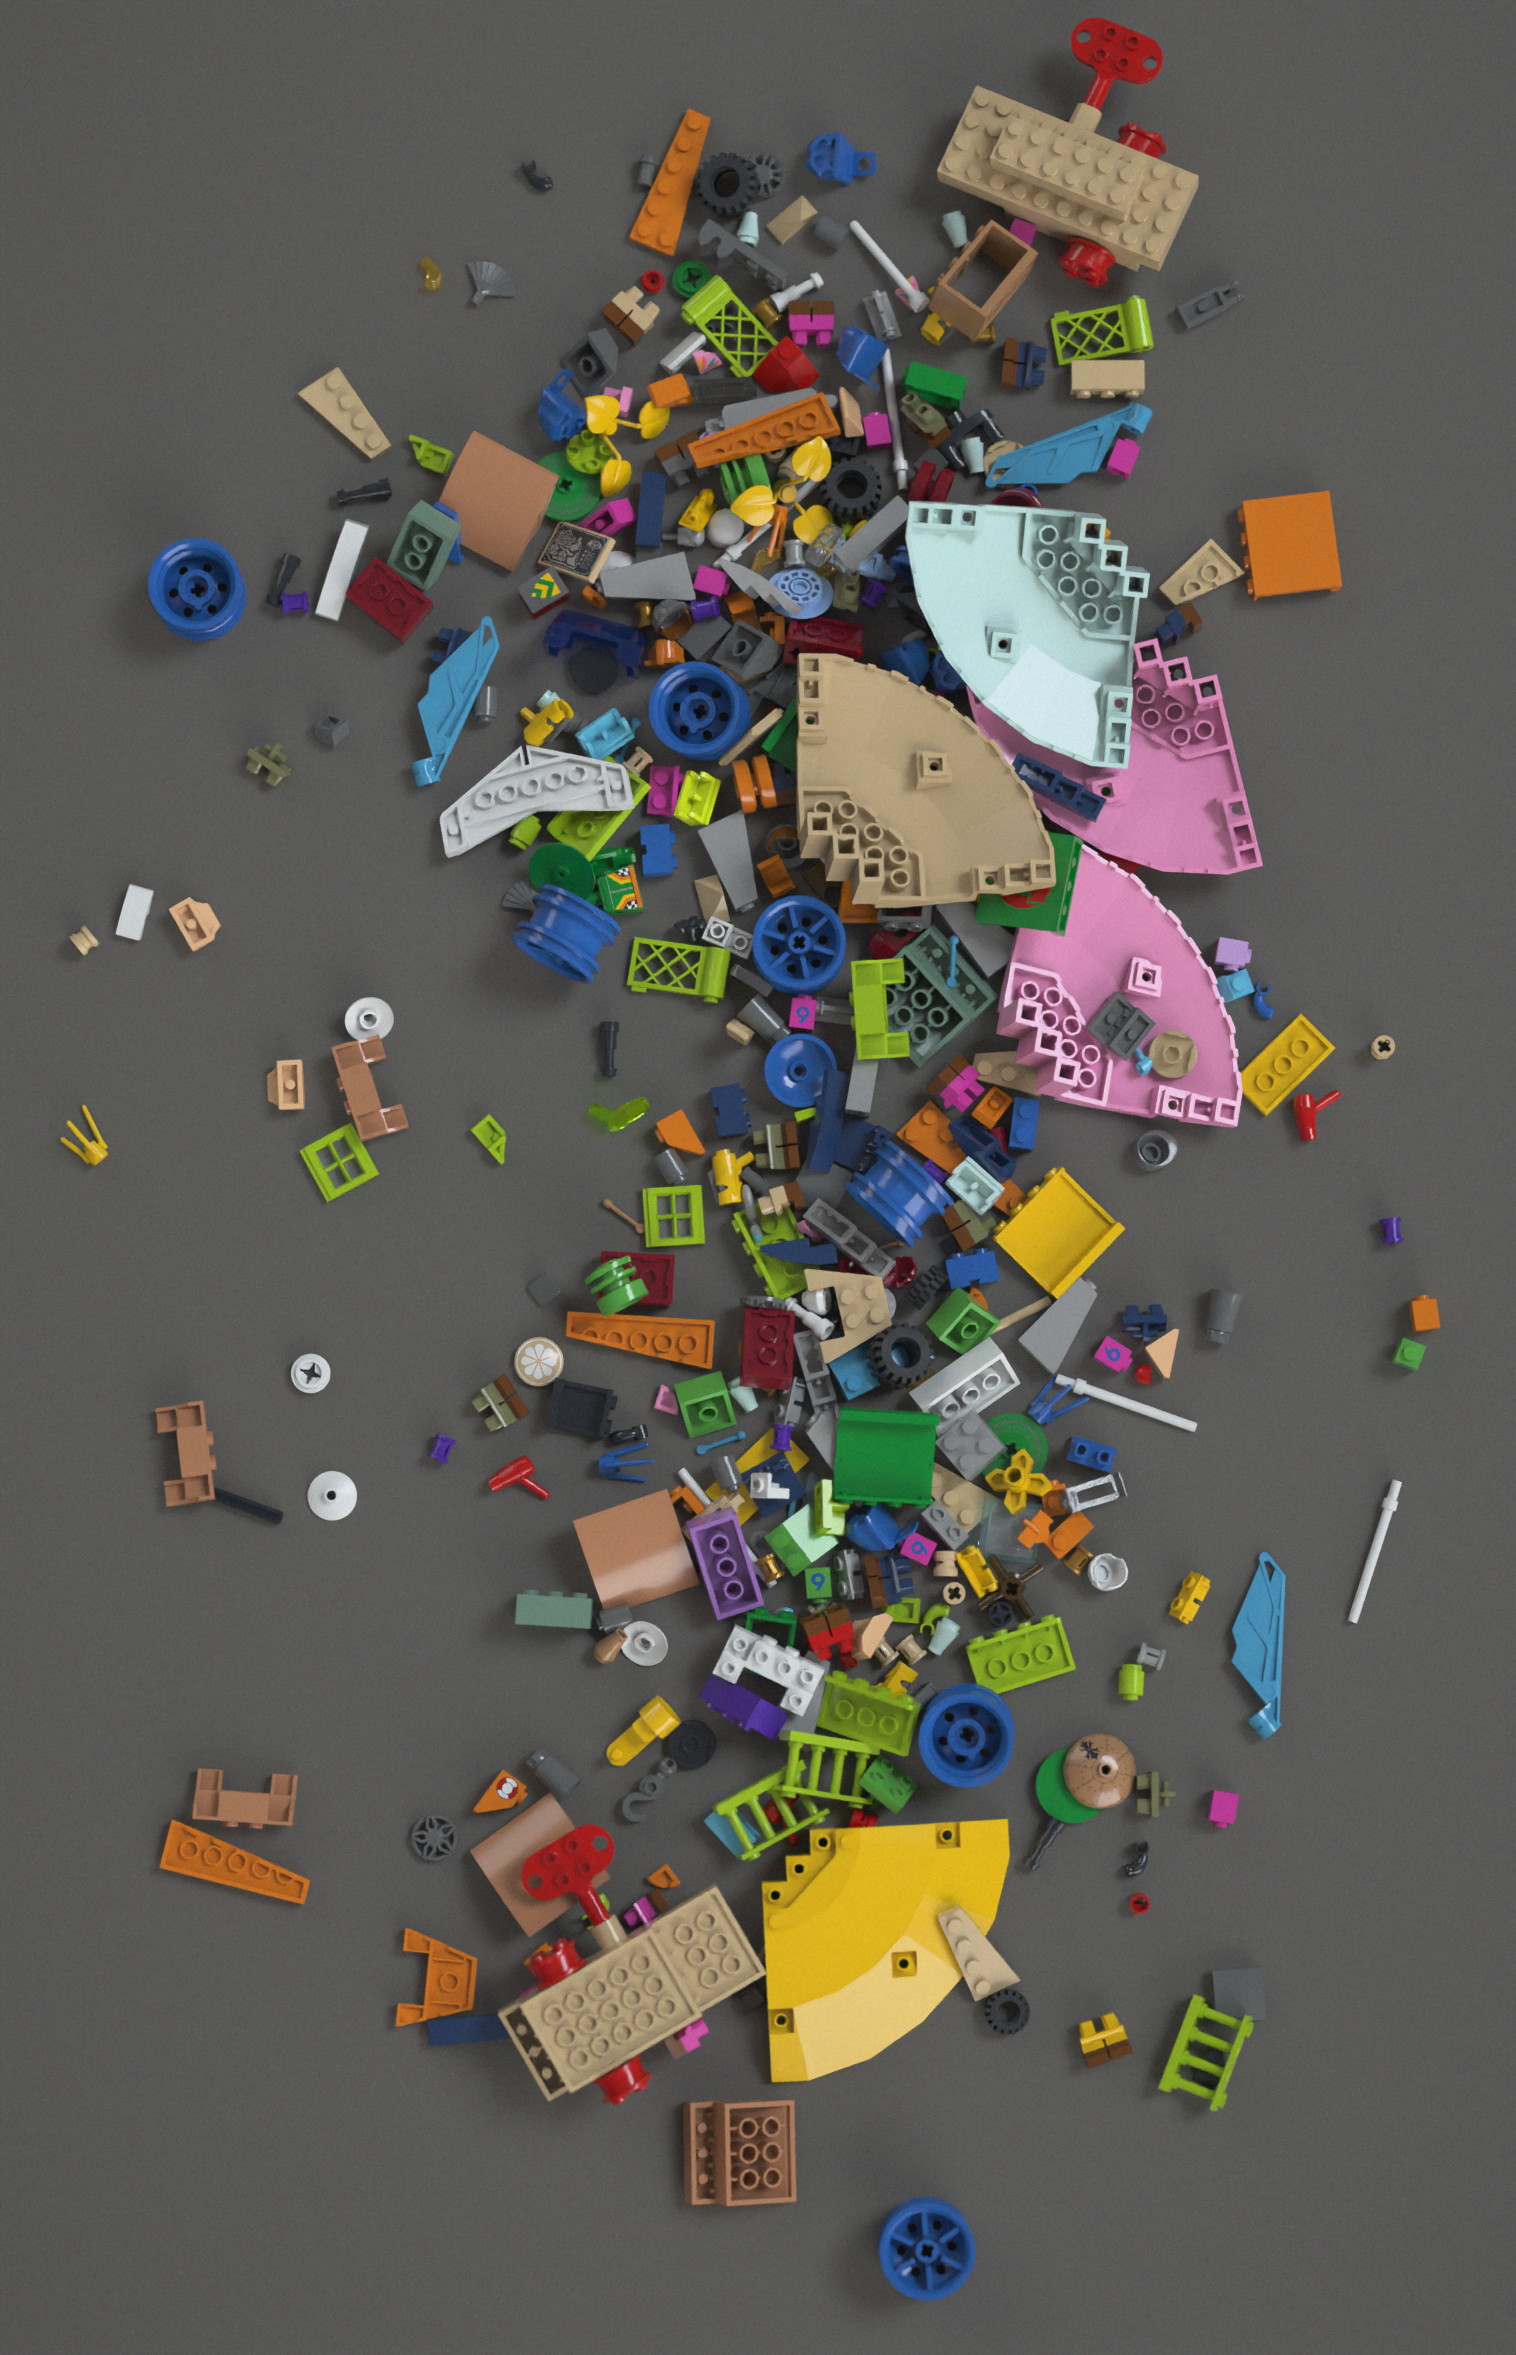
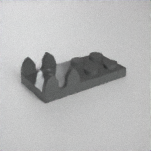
(731, 249)

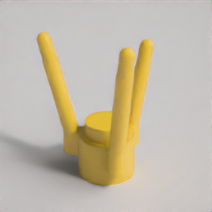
(94, 1151)

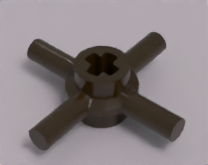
(1015, 1595)

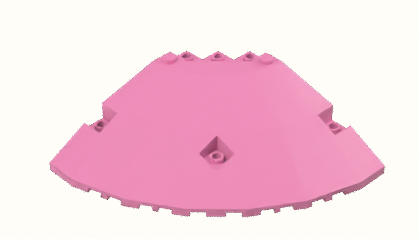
(1179, 780)
(1062, 983)

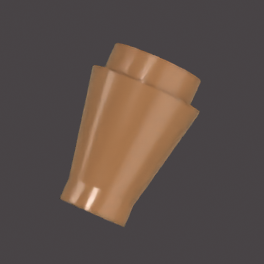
(608, 1648)

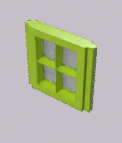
(339, 1162)
(673, 1216)

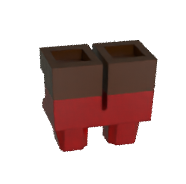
(828, 1628)

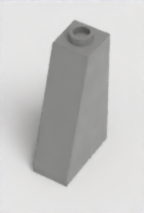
(872, 537)
(649, 580)
(731, 858)
(985, 945)
(861, 1087)
(1056, 1329)
(823, 1436)
(808, 1722)

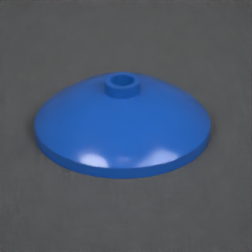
(801, 1051)

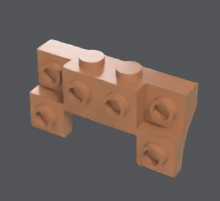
(359, 1086)
(194, 1453)
(243, 1806)

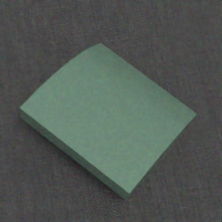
(925, 1002)

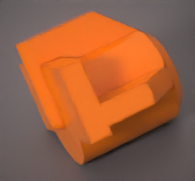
(665, 654)
(1035, 1530)

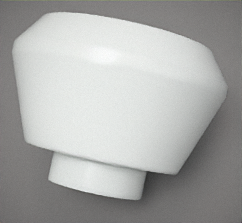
(817, 1301)

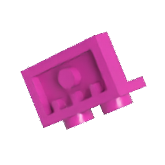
(664, 790)

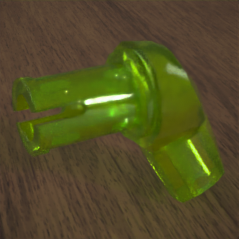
(620, 1117)

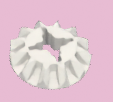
(306, 1362)

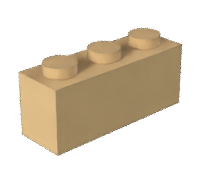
(1107, 378)

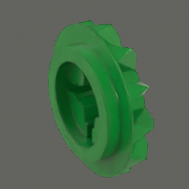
(681, 275)

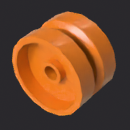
(752, 784)

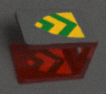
(543, 592)

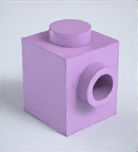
(1232, 954)

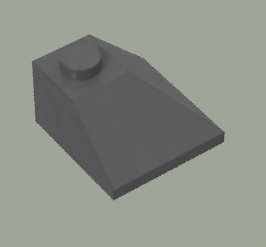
(592, 361)
(747, 651)

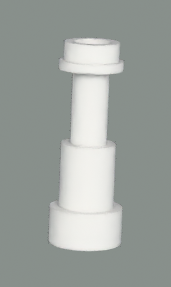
(780, 300)
(821, 1327)

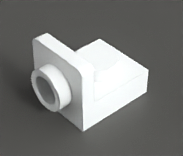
(763, 1488)

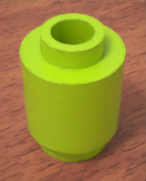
(525, 832)
(1131, 1682)

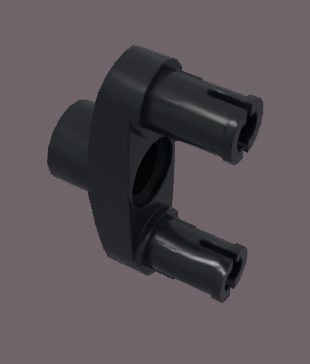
(962, 426)

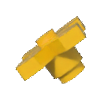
(1018, 1482)

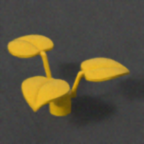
(601, 418)
(756, 503)

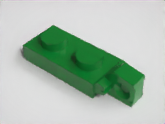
(612, 859)

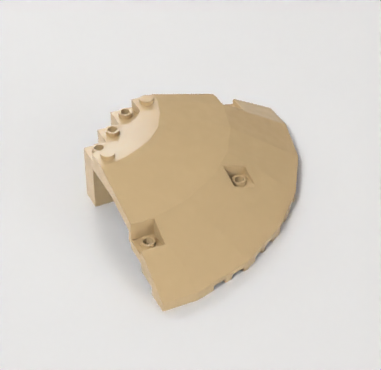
(888, 817)

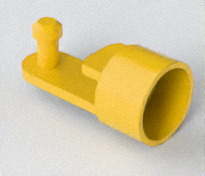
(655, 1720)

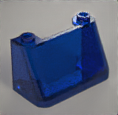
(628, 640)

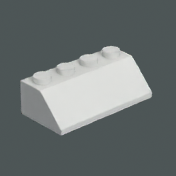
(966, 1385)

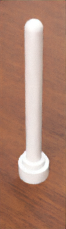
(917, 300)

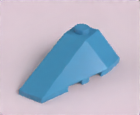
(854, 1375)

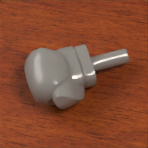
(687, 537)

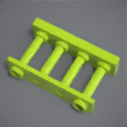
(818, 1745)
(750, 1797)
(1181, 2056)

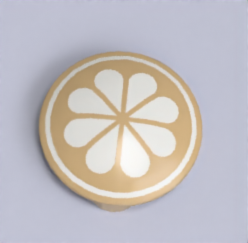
(539, 1361)

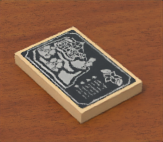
(576, 551)

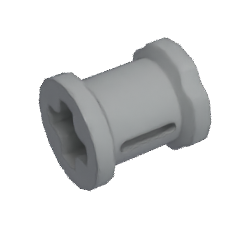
(794, 554)
(1151, 1656)

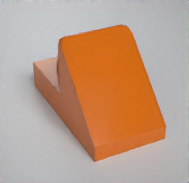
(670, 392)
(742, 608)
(992, 1107)

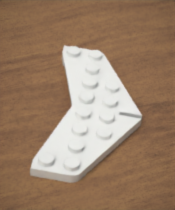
(518, 790)

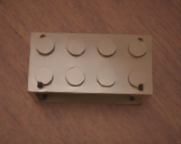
(1003, 248)

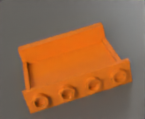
(1289, 544)

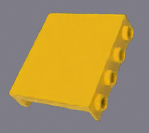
(1056, 1232)

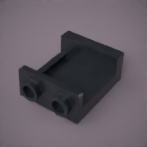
(580, 1408)

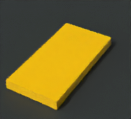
(1284, 1064)
(755, 1455)

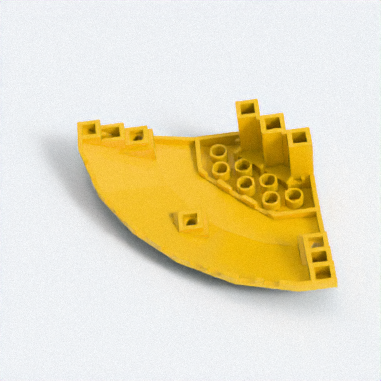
(851, 1921)

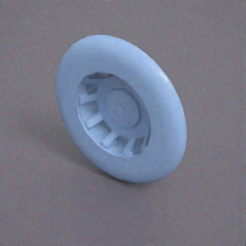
(801, 586)

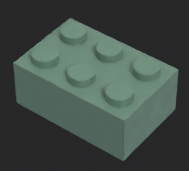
(423, 545)
(554, 1609)

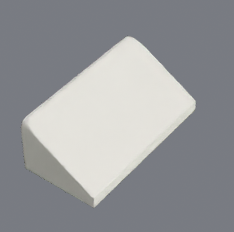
(683, 352)

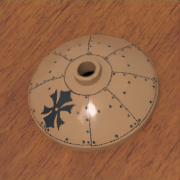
(1084, 1772)

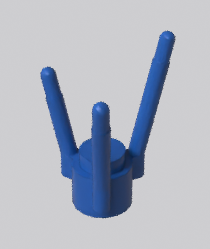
(1043, 1410)
(610, 1465)

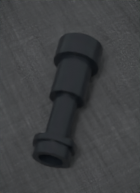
(369, 491)
(284, 576)
(609, 1044)
(1046, 1839)

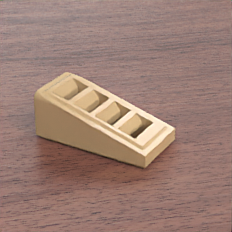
(740, 1031)

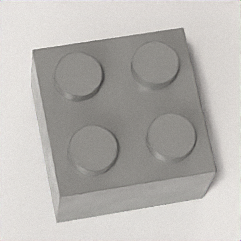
(971, 1445)

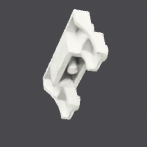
(773, 1662)

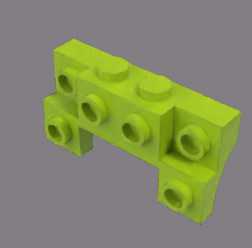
(870, 1009)

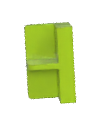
(828, 1512)

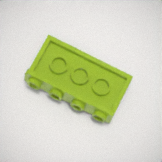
(592, 829)
(781, 1277)
(1021, 1655)
(868, 1713)

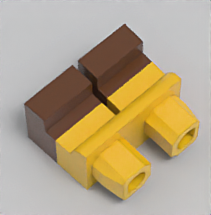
(1114, 2038)

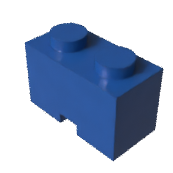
(658, 842)
(1023, 1124)
(976, 1267)

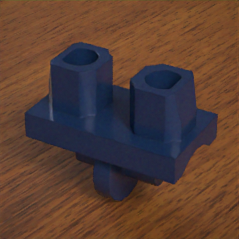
(1144, 1325)

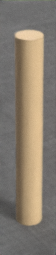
(1023, 1313)

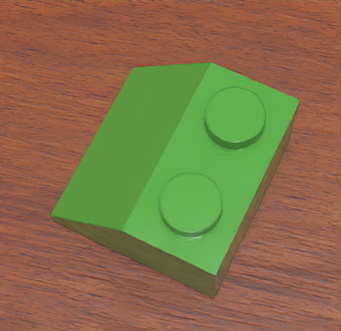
(962, 1322)
(705, 1404)
(797, 1542)

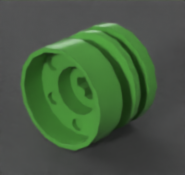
(739, 480)
(616, 1286)

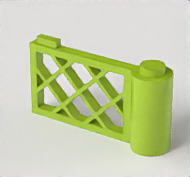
(707, 304)
(1133, 323)
(709, 979)

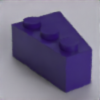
(744, 1706)

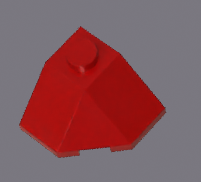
(785, 369)

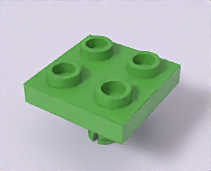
(887, 1785)

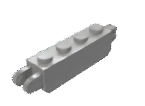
(745, 411)

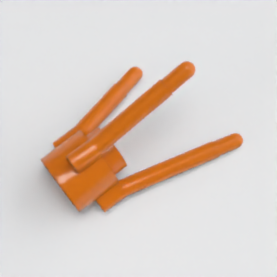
(778, 520)

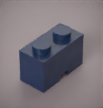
(730, 1102)

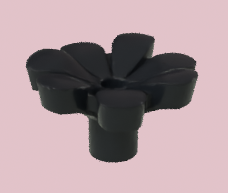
(690, 927)

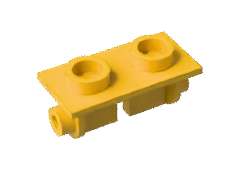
(699, 511)
(972, 1565)
(1193, 1586)

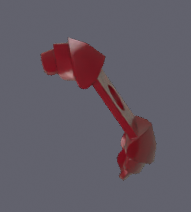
(886, 943)
(899, 1276)

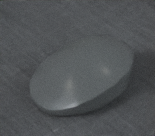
(1154, 1150)

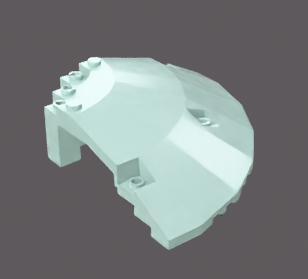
(1055, 602)

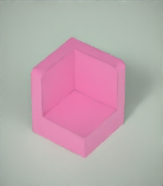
(623, 397)

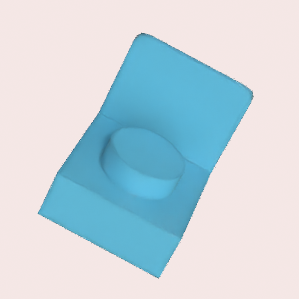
(1234, 986)

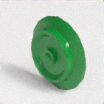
(562, 867)

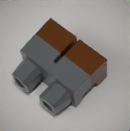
(674, 465)

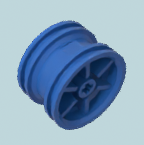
(194, 555)
(674, 688)
(566, 933)
(774, 967)
(898, 1193)
(942, 1758)
(954, 2228)

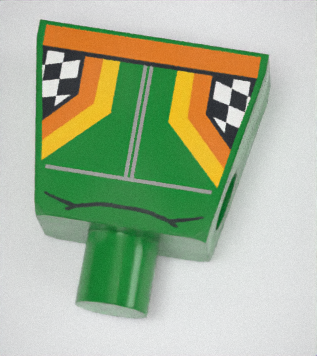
(618, 892)

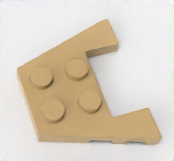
(860, 1304)

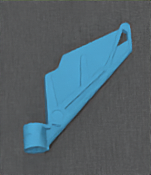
(1069, 452)
(450, 699)
(1260, 1644)

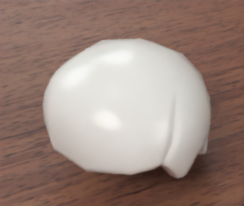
(724, 528)
(1107, 1572)

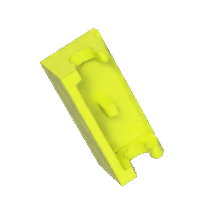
(697, 798)

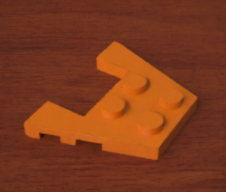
(448, 1982)

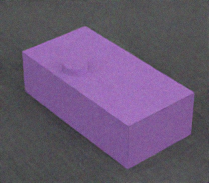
(724, 1563)

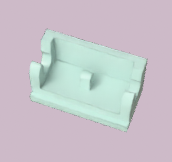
(975, 1186)

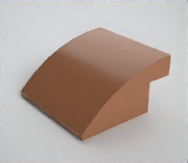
(497, 499)
(636, 1551)
(508, 1848)
(739, 2152)

